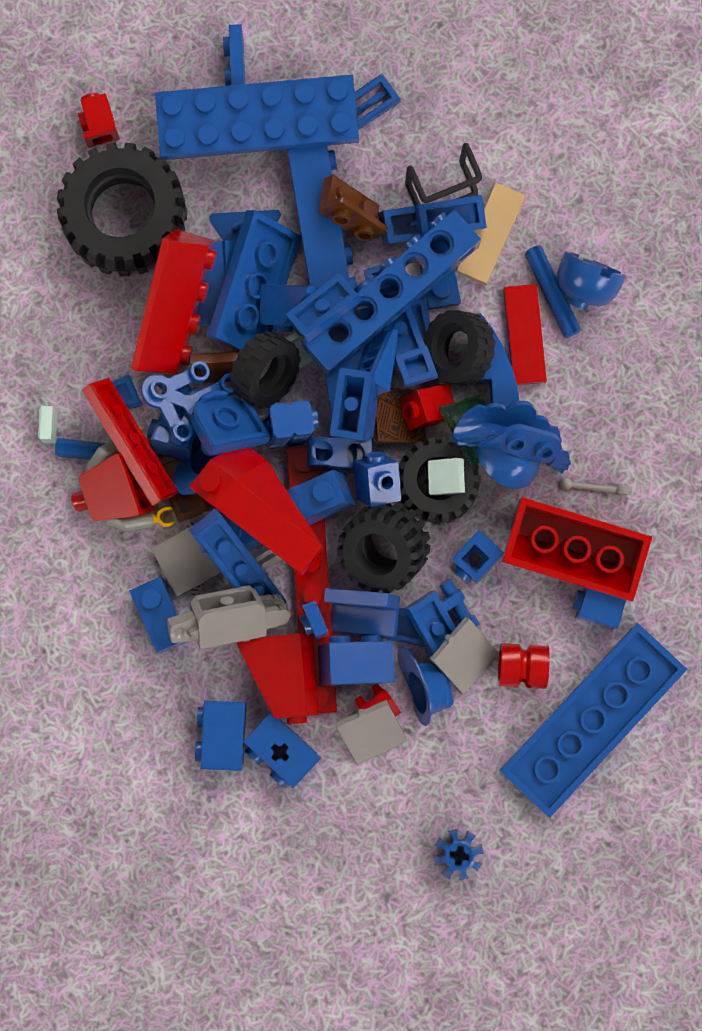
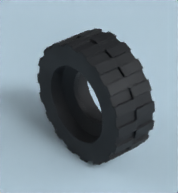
(479, 351)
(253, 360)

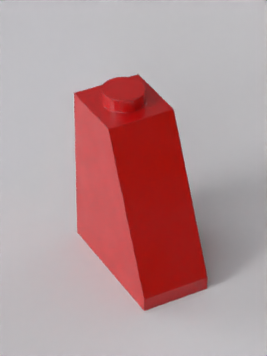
(284, 674)

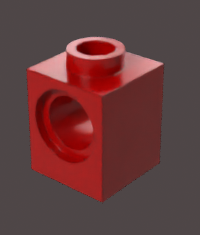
(422, 406)

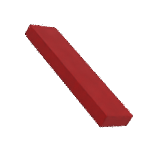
(130, 441)

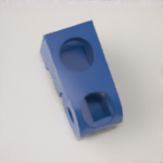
(336, 453)

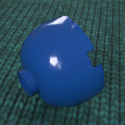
(588, 281)

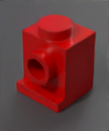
(97, 120)

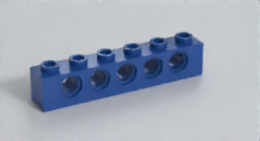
(446, 228)

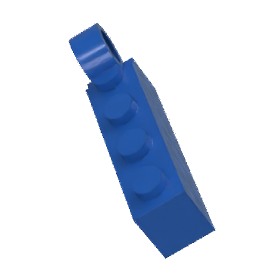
(314, 499)

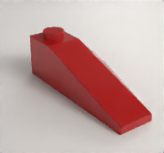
(254, 498)

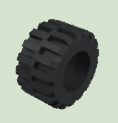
(436, 510)
(371, 567)

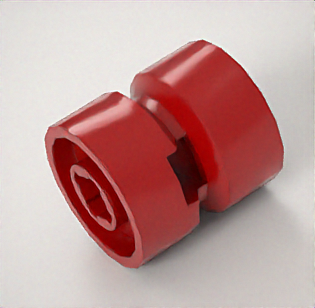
(523, 666)

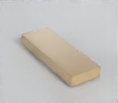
(500, 216)

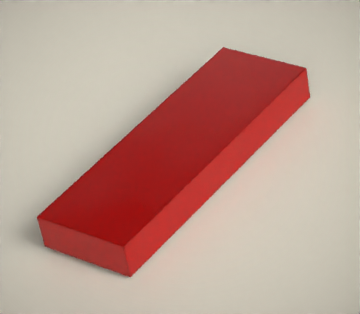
(525, 334)

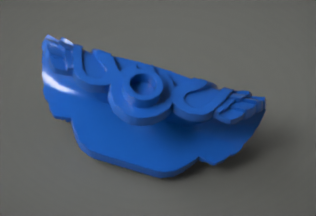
(511, 442)

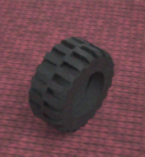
(102, 172)

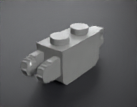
(228, 617)

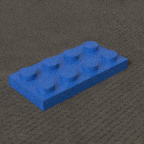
(260, 256)

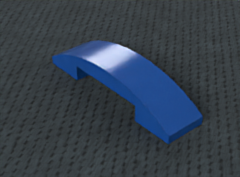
(411, 354)

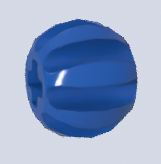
(464, 862)

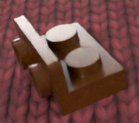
(350, 209)

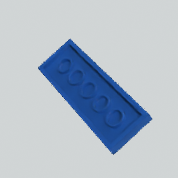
(257, 117)
(593, 720)

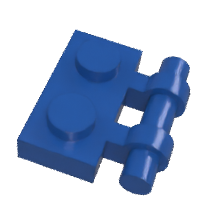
(431, 616)

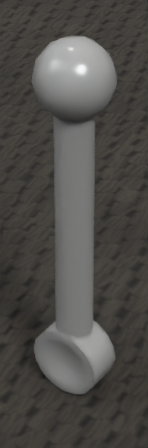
(567, 484)

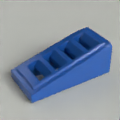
(380, 359)

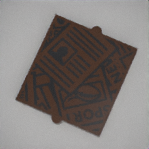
(390, 423)

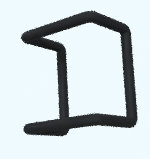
(466, 151)

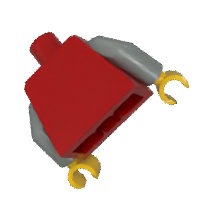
(114, 493)

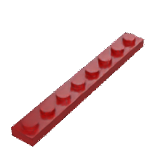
(314, 581)

